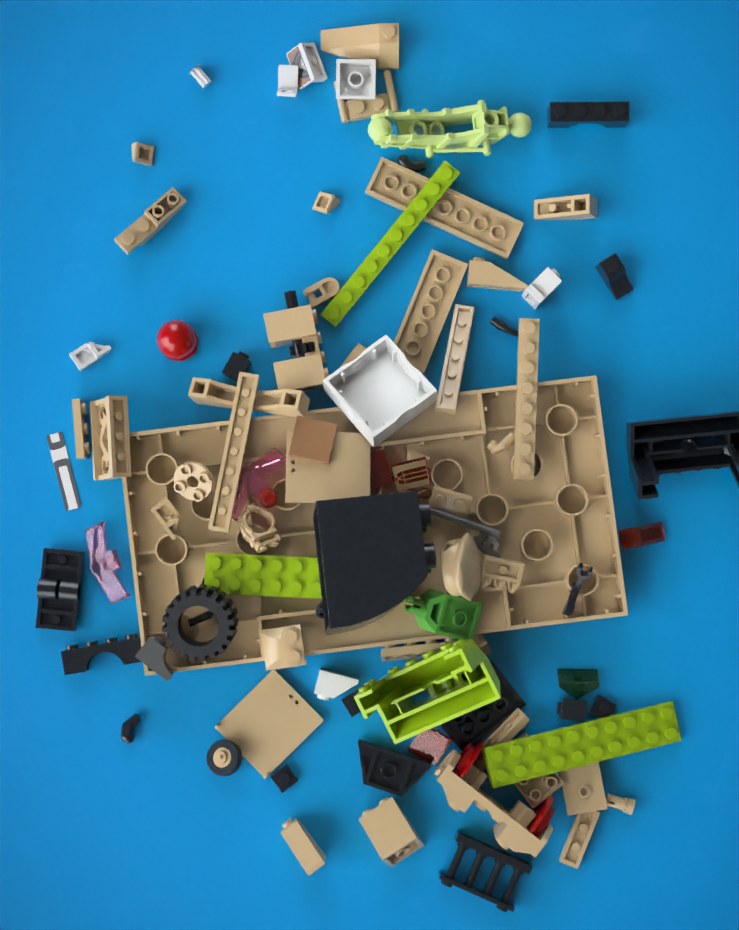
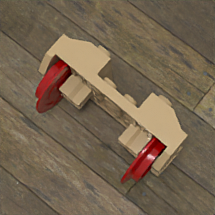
(516, 829)

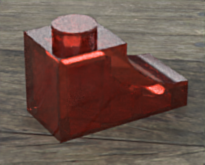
(641, 535)

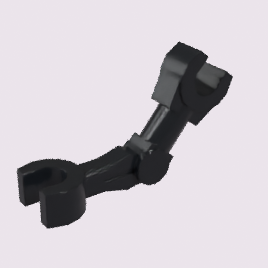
(575, 589)

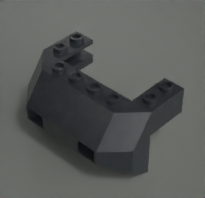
(681, 446)

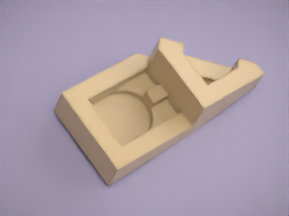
(167, 516)

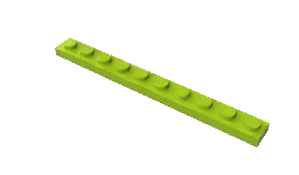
(390, 243)

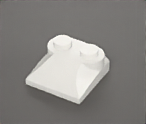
(355, 79)

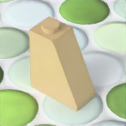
(303, 845)

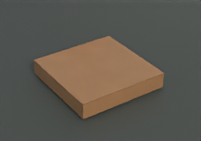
(312, 440)

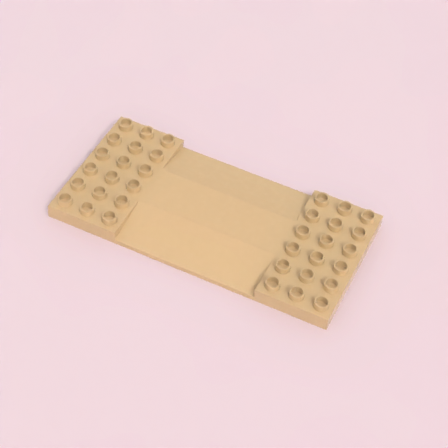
(543, 522)

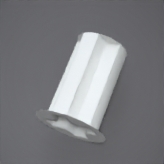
(200, 76)

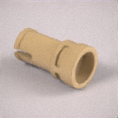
(624, 804)

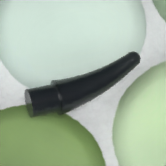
(500, 325)

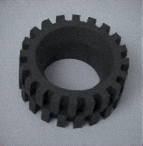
(218, 605)

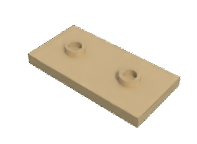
(583, 789)

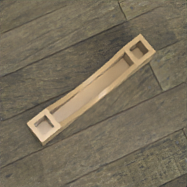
(278, 402)

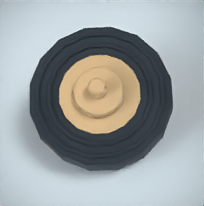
(224, 757)

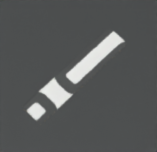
(63, 471)

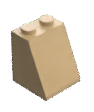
(390, 831)

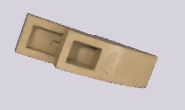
(151, 221)

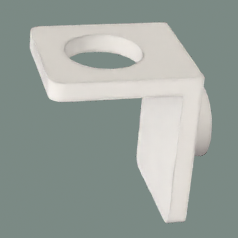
(287, 80)

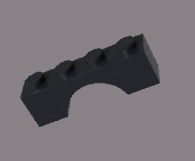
(574, 113)
(78, 659)

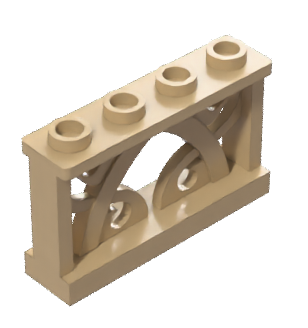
(110, 438)

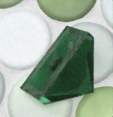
(578, 681)

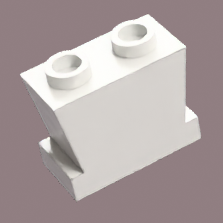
(542, 287)

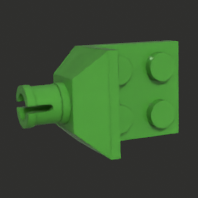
(445, 614)

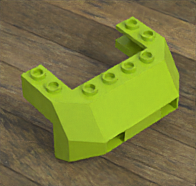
(443, 681)

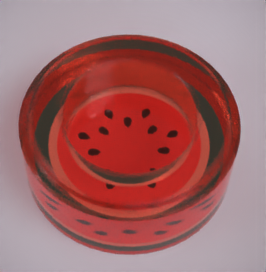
(268, 497)

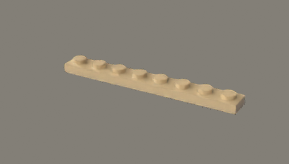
(526, 399)
(234, 452)

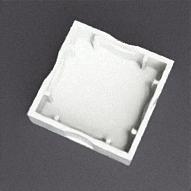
(380, 391)

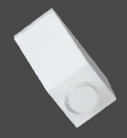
(333, 684)

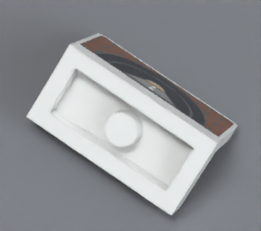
(309, 64)

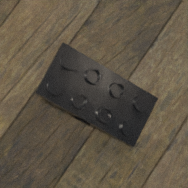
(59, 589)

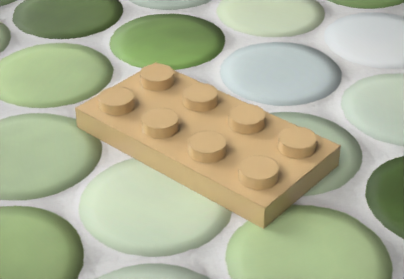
(411, 650)

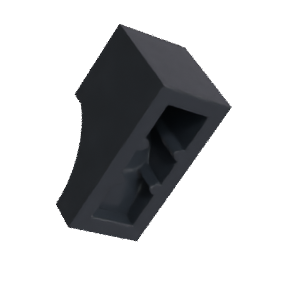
(614, 276)

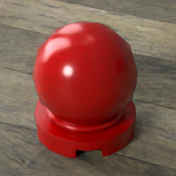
(177, 340)

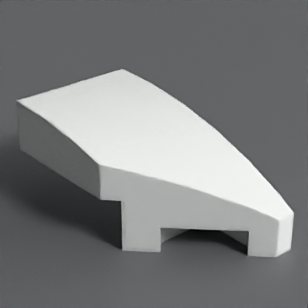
(88, 354)

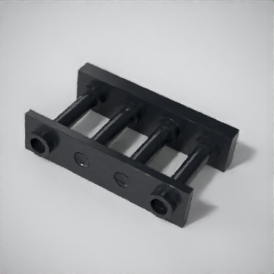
(500, 857)

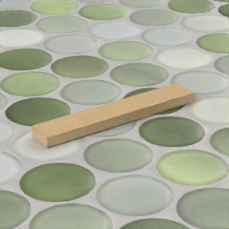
(455, 359)

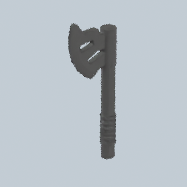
(483, 529)

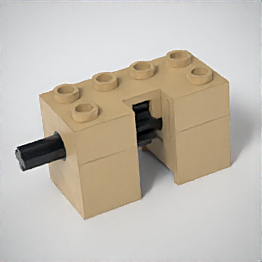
(297, 327)

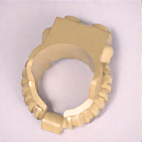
(259, 541)

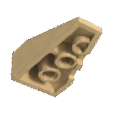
(365, 42)

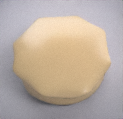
(462, 568)

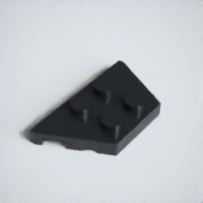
(389, 769)

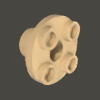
(193, 481)

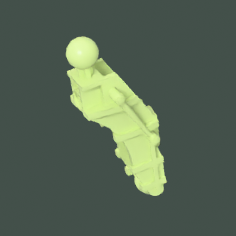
(427, 130)

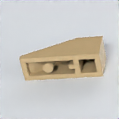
(566, 208)
(489, 276)

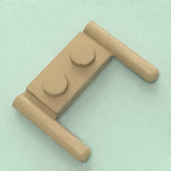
(363, 109)

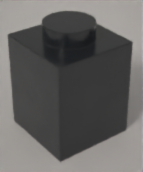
(236, 364)
(572, 709)

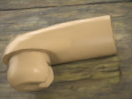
(503, 445)

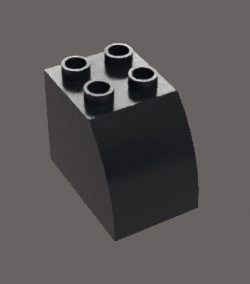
(370, 556)

